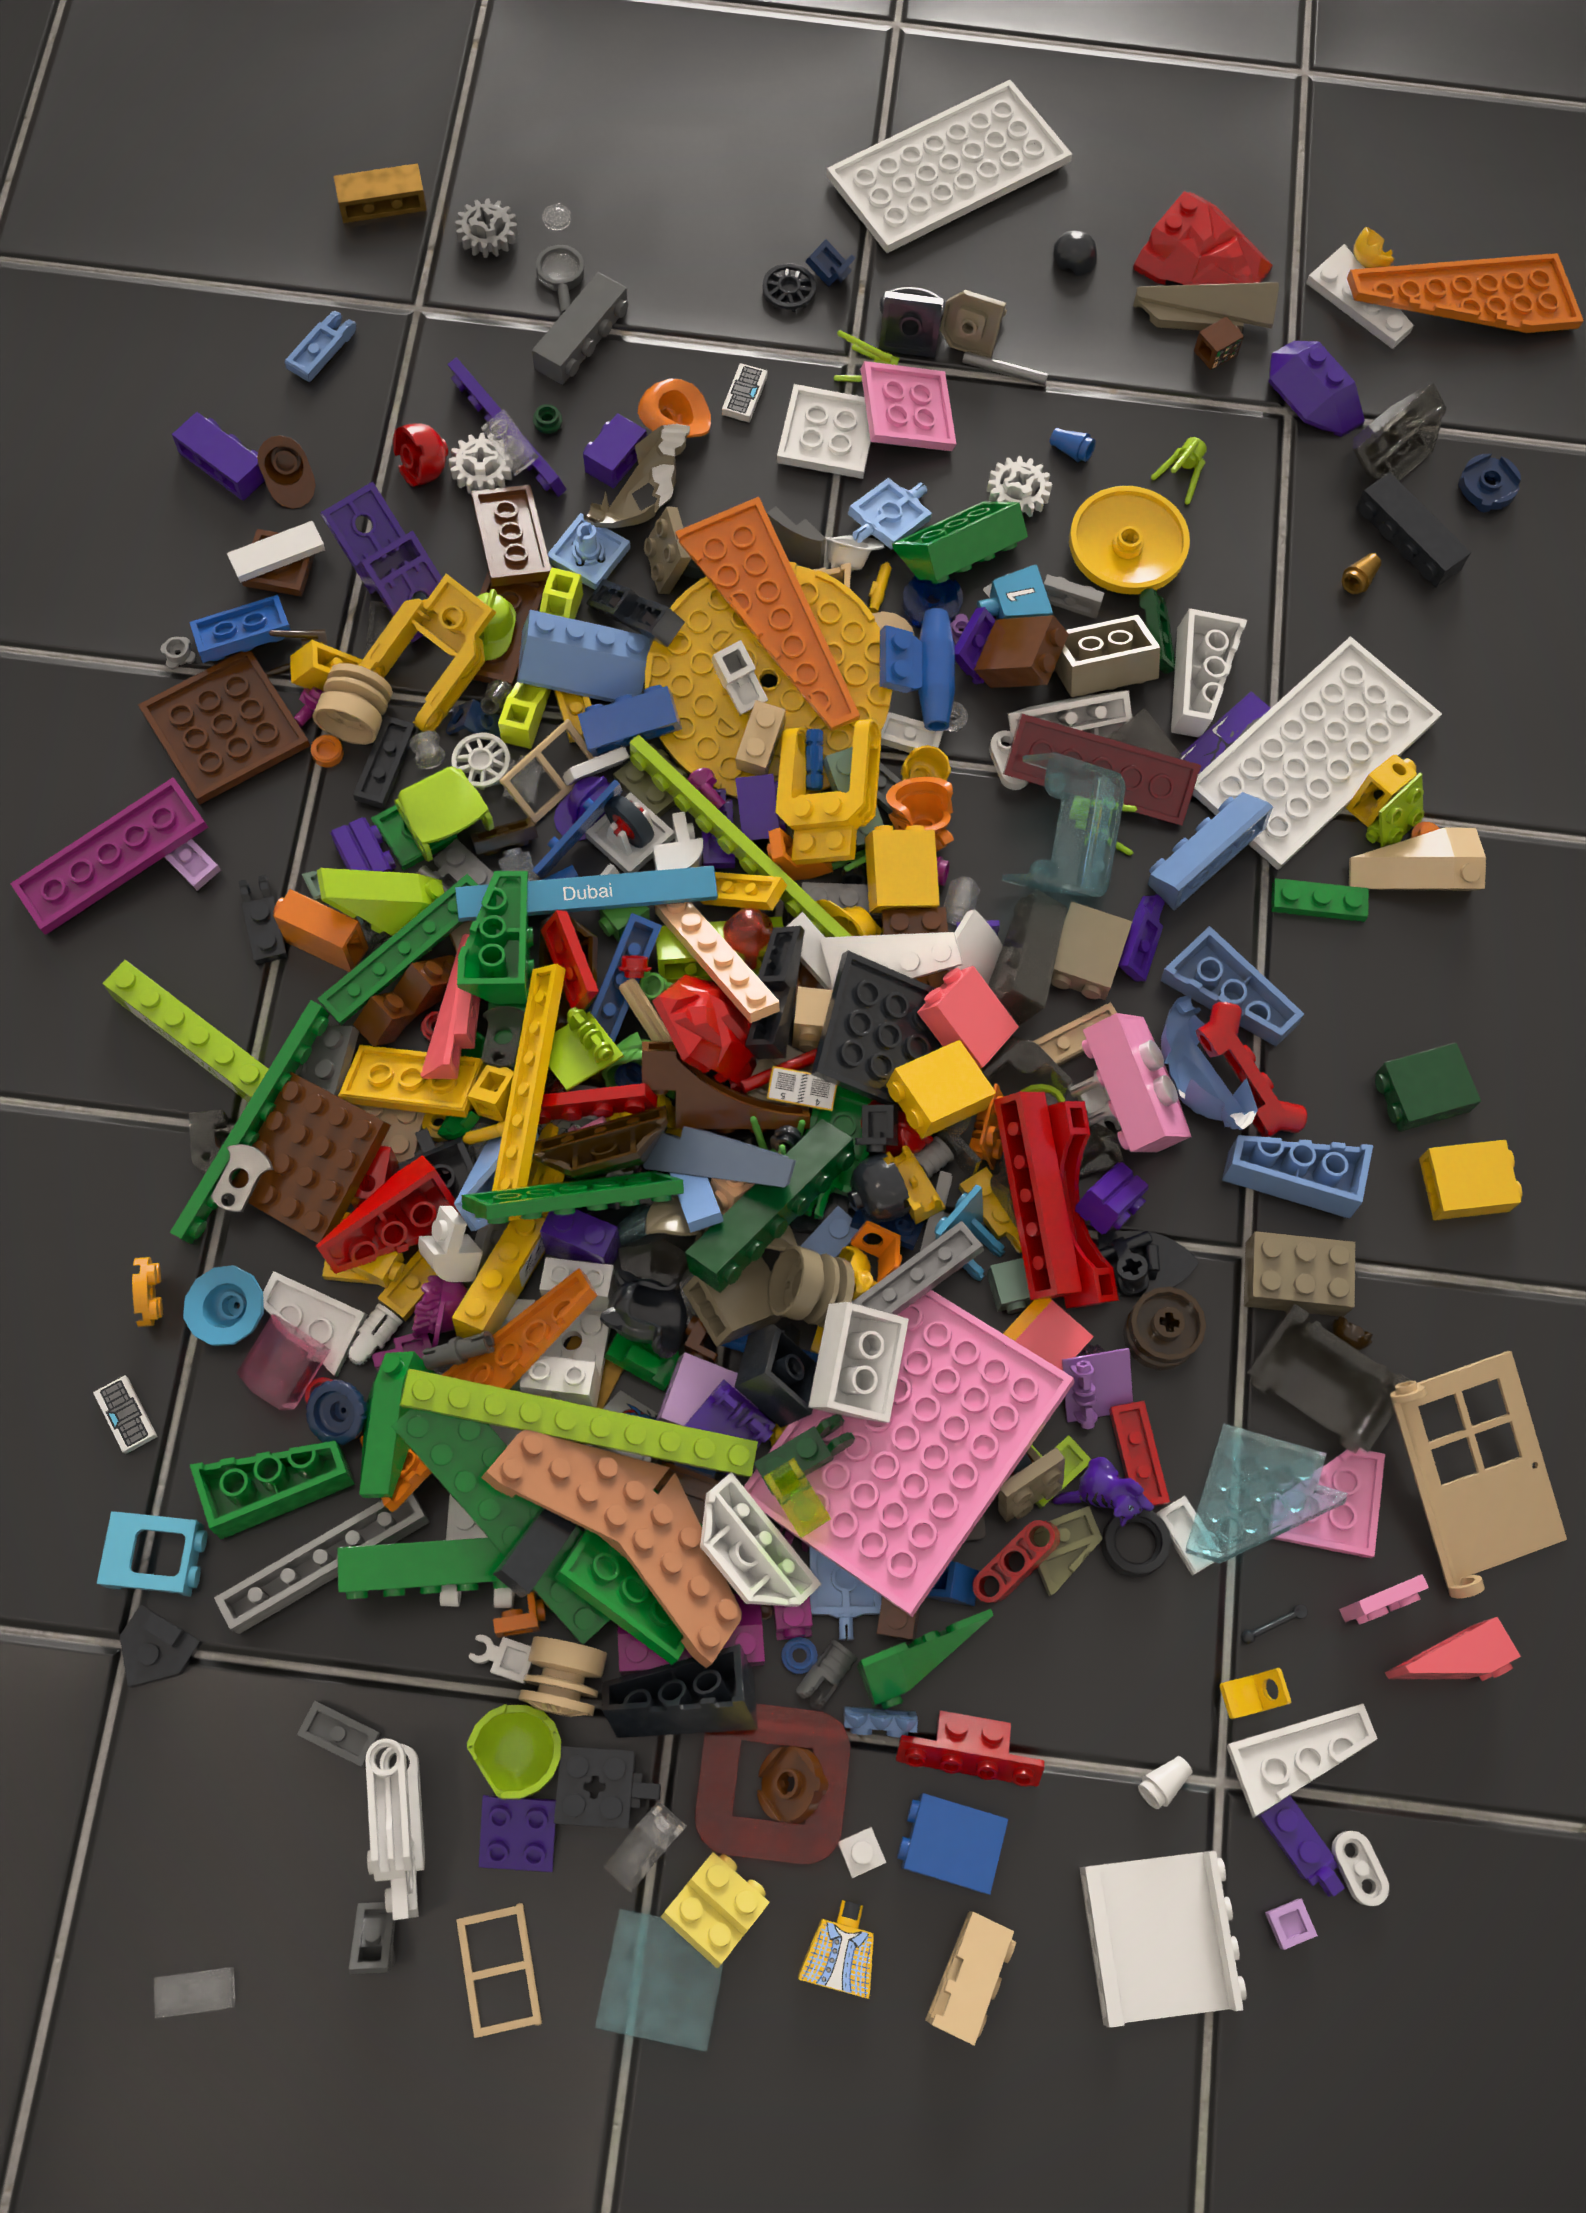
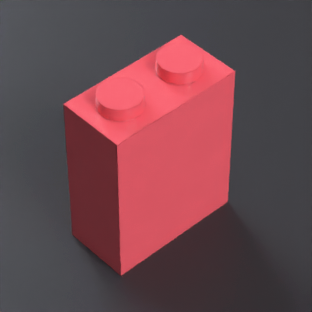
(968, 1012)

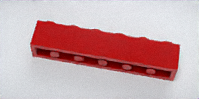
(1037, 1195)

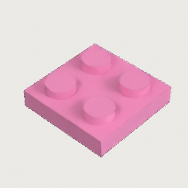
(1393, 1597)

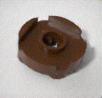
(808, 1789)

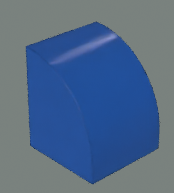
(955, 1585)

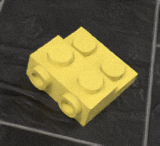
(716, 1908)

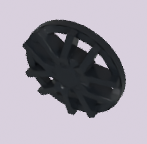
(789, 287)

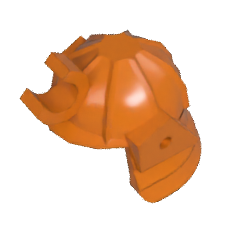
(923, 803)

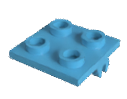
(970, 1211)

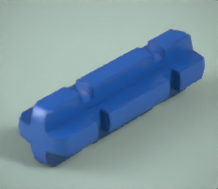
(814, 759)

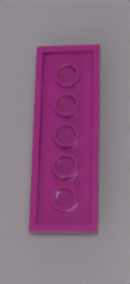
(109, 856)

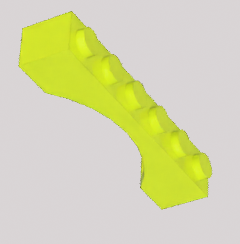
(527, 702)

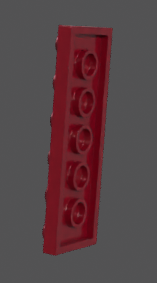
(1153, 781)

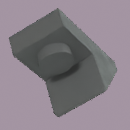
(372, 1940)

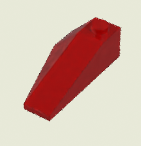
(388, 1218)

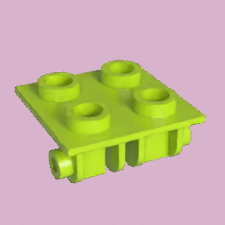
(1399, 815)
(581, 1049)

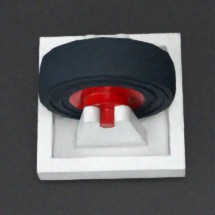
(629, 833)

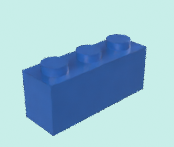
(620, 722)

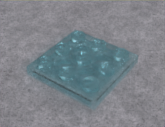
(657, 1984)

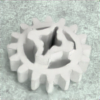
(478, 465)
(1020, 485)

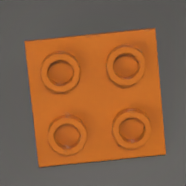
(987, 1138)

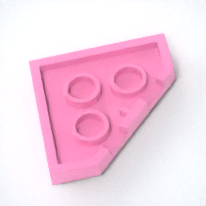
(1354, 1524)

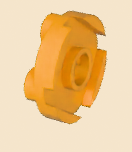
(144, 1292)

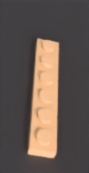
(719, 960)

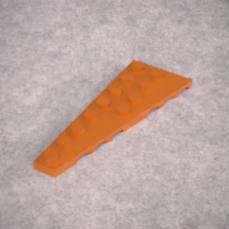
(756, 579)
(515, 1351)

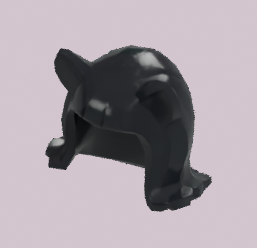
(647, 1313)

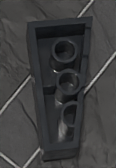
(683, 1698)

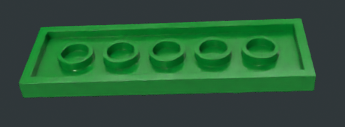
(566, 1196)

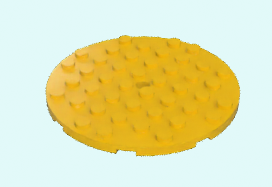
(705, 710)

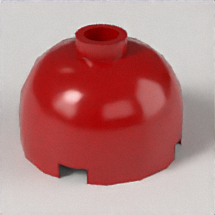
(421, 453)

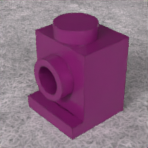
(793, 1621)

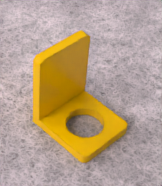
(1250, 1695)

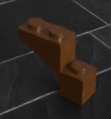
(417, 991)

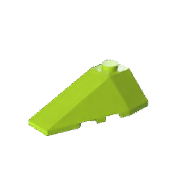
(378, 897)

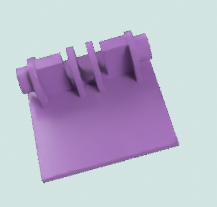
(1099, 1383)

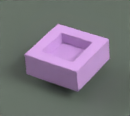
(1291, 1924)

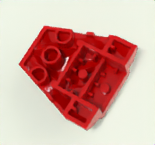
(1199, 247)
(707, 1029)

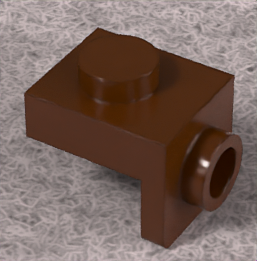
(696, 1340)

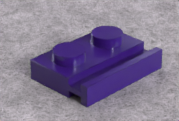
(973, 641)

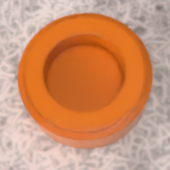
(327, 751)

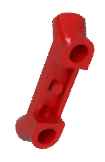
(1219, 1038)

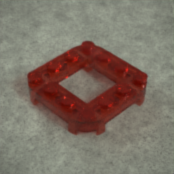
(770, 1838)

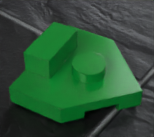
(641, 1361)

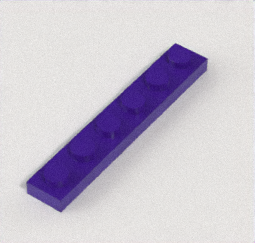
(481, 400)

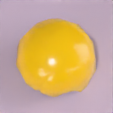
(1369, 250)
(926, 762)

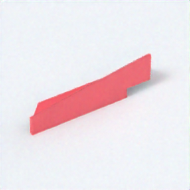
(453, 1029)

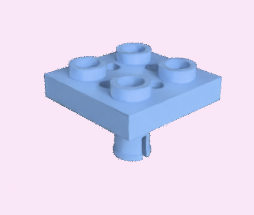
(586, 545)

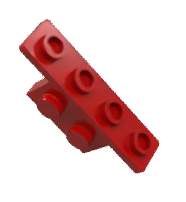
(972, 1748)

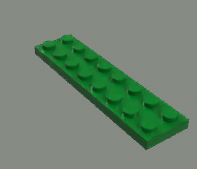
(458, 1457)

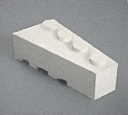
(1202, 664)

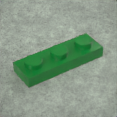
(1320, 900)

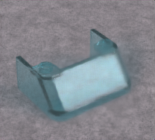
(1085, 827)

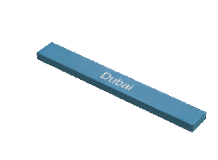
(603, 891)

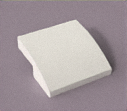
(977, 944)

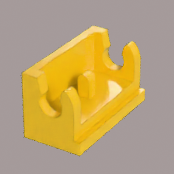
(922, 1195)

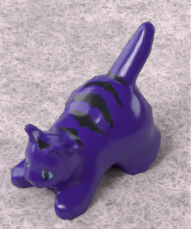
(1105, 1489)

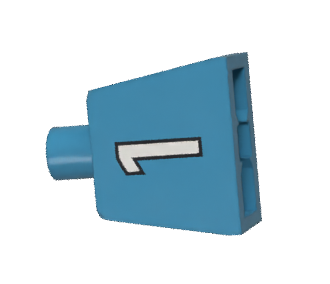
(1018, 595)

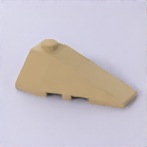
(1433, 861)

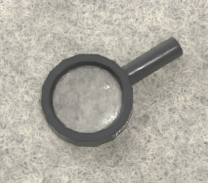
(560, 270)

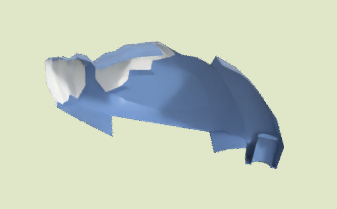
(1195, 1077)

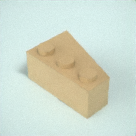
(971, 1978)

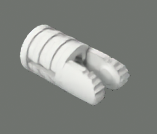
(366, 1342)

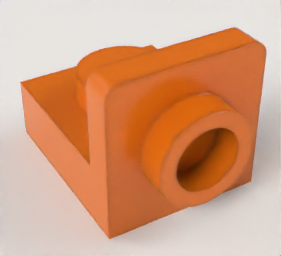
(515, 1622)

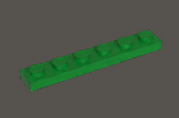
(394, 956)

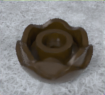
(1351, 1334)

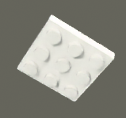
(825, 432)

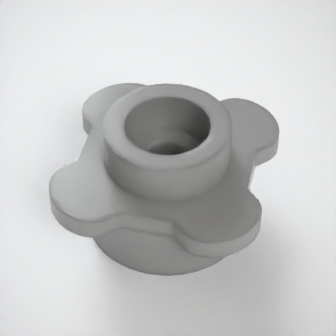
(175, 645)

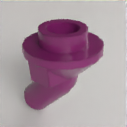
(310, 699)
(703, 780)

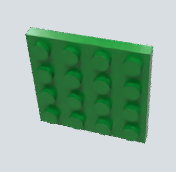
(617, 1591)

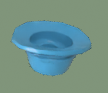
(213, 1309)

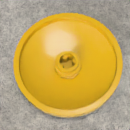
(1129, 539)

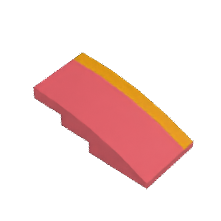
(1049, 1332)

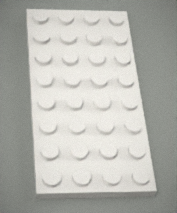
(948, 165)
(1318, 747)

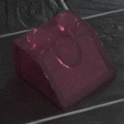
(282, 1363)

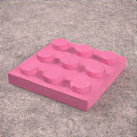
(908, 406)

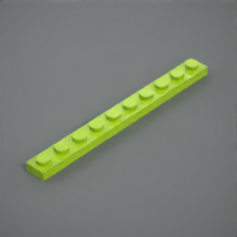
(729, 836)
(578, 1423)

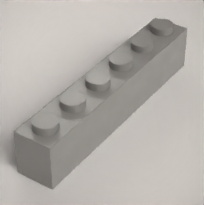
(314, 1563)

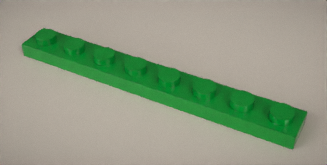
(294, 1052)

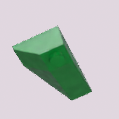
(496, 951)
(382, 1447)

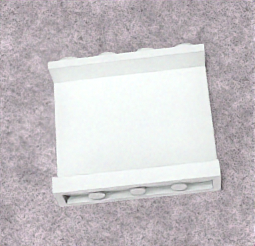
(1162, 1938)

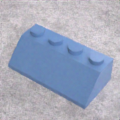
(581, 657)
(1209, 849)

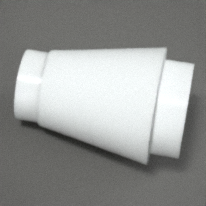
(1163, 1783)

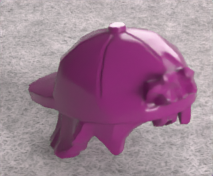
(437, 1307)

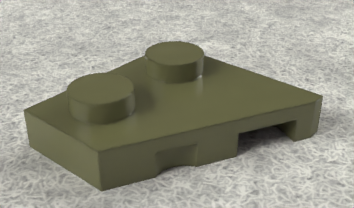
(1078, 1539)

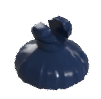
(328, 1414)

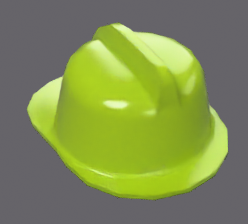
(499, 631)

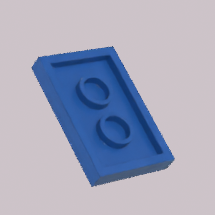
(239, 628)

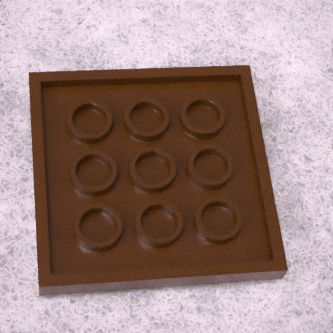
(224, 726)
(317, 1156)

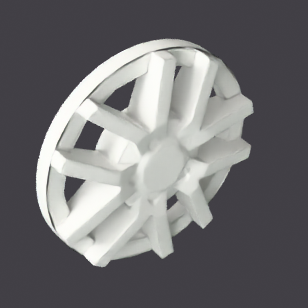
(481, 759)

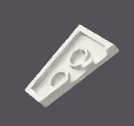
(316, 1315)

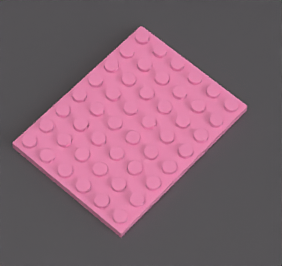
(922, 1482)

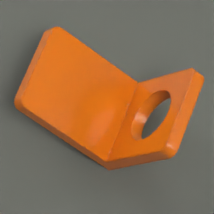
(887, 1250)

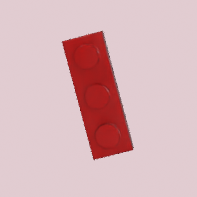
(567, 952)
(1139, 1450)

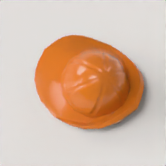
(675, 403)

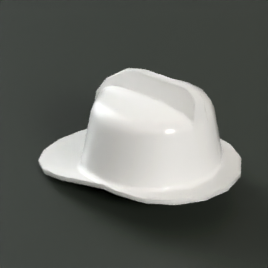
(847, 550)

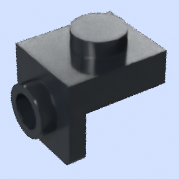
(879, 1127)

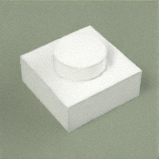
(861, 1852)

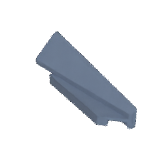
(719, 1157)

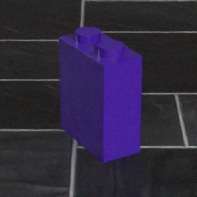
(580, 1238)

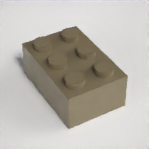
(1108, 656)
(1299, 1271)

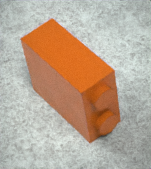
(320, 930)

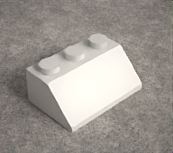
(858, 1362)

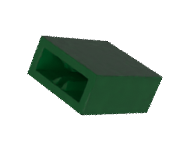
(1427, 1087)

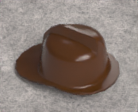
(286, 471)

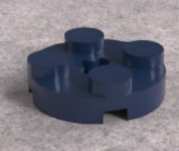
(1481, 493)

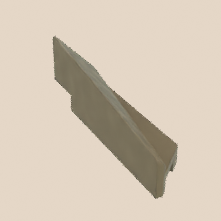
(1203, 305)

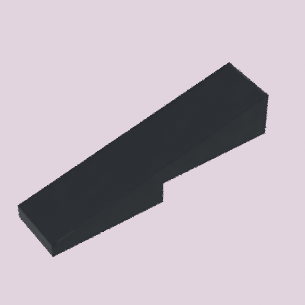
(635, 612)
(779, 974)
(534, 1552)

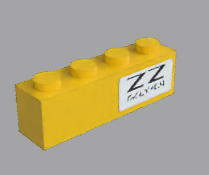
(501, 1279)

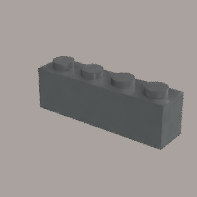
(580, 328)

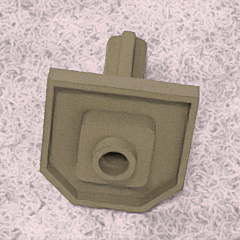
(972, 322)

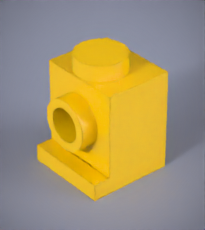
(492, 1092)

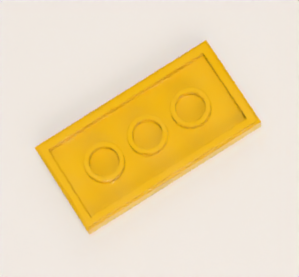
(394, 1081)

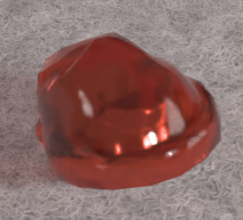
(748, 933)

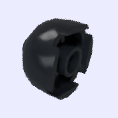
(878, 1190)

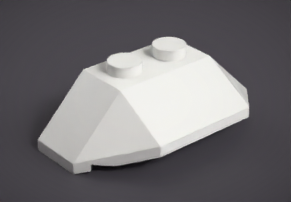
(1090, 713)
(752, 1549)

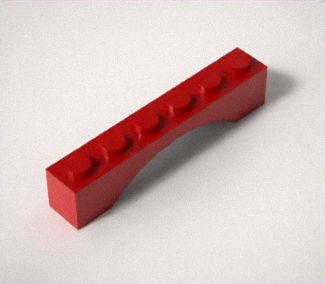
(1070, 1137)

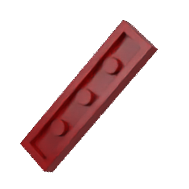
(597, 1102)

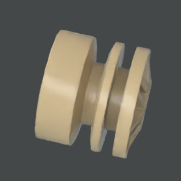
(352, 703)
(563, 1676)

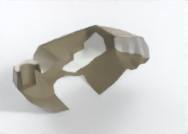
(656, 466)

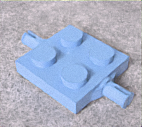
(889, 512)
(840, 1594)

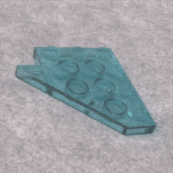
(1256, 1493)

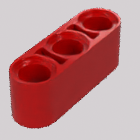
(1000, 1567)

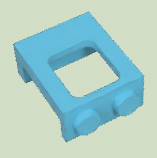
(119, 1550)

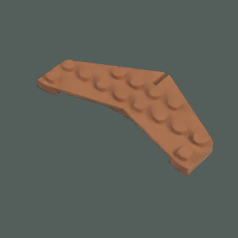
(649, 1529)

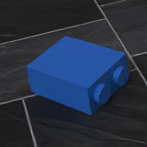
(953, 1843)

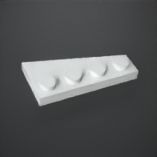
(1331, 282)
(906, 953)
(1293, 1756)

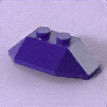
(1316, 387)

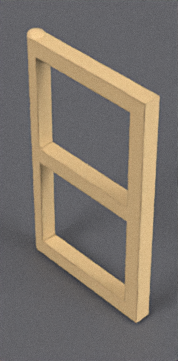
(536, 753)
(470, 1976)

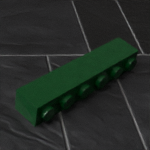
(768, 1210)

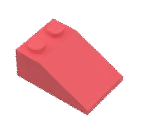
(1473, 1652)

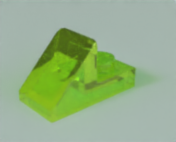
(797, 1497)

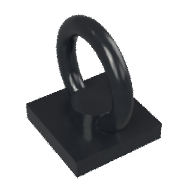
(910, 321)

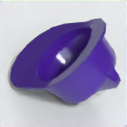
(571, 807)

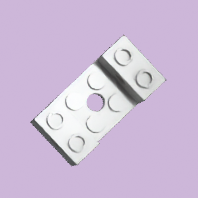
(575, 1373)

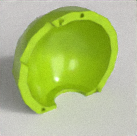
(516, 1750)

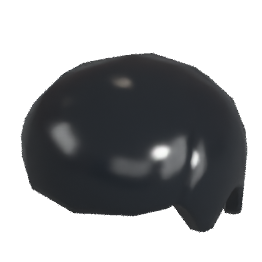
(1075, 251)

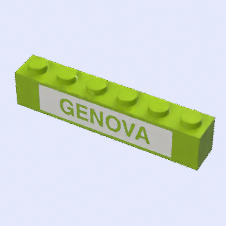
(185, 1030)

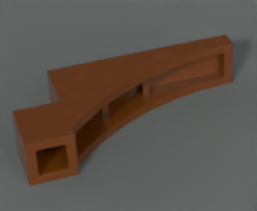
(707, 1103)

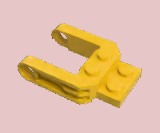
(452, 621)
(828, 821)

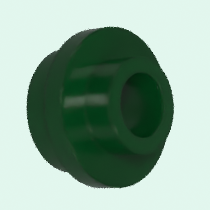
(544, 413)

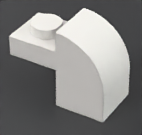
(738, 676)
(684, 852)
(449, 1250)

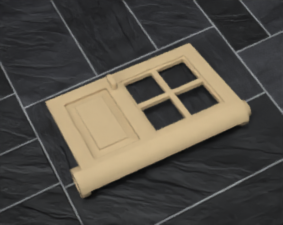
(1490, 1512)

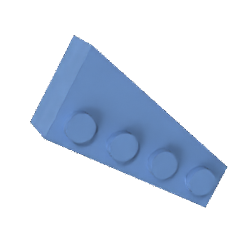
(1218, 973)
(1301, 1172)

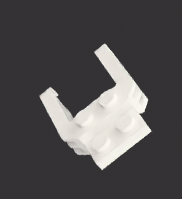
(395, 1825)

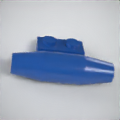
(922, 666)

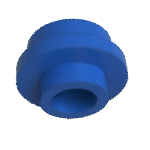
(805, 1645)

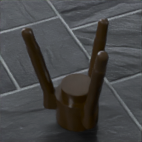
(306, 636)

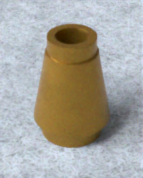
(1360, 574)

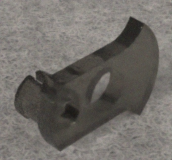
(502, 1019)

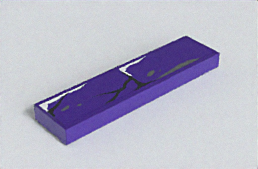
(1226, 731)

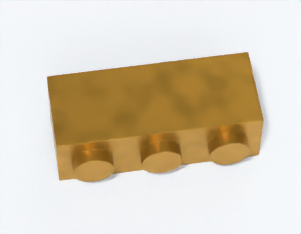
(380, 193)

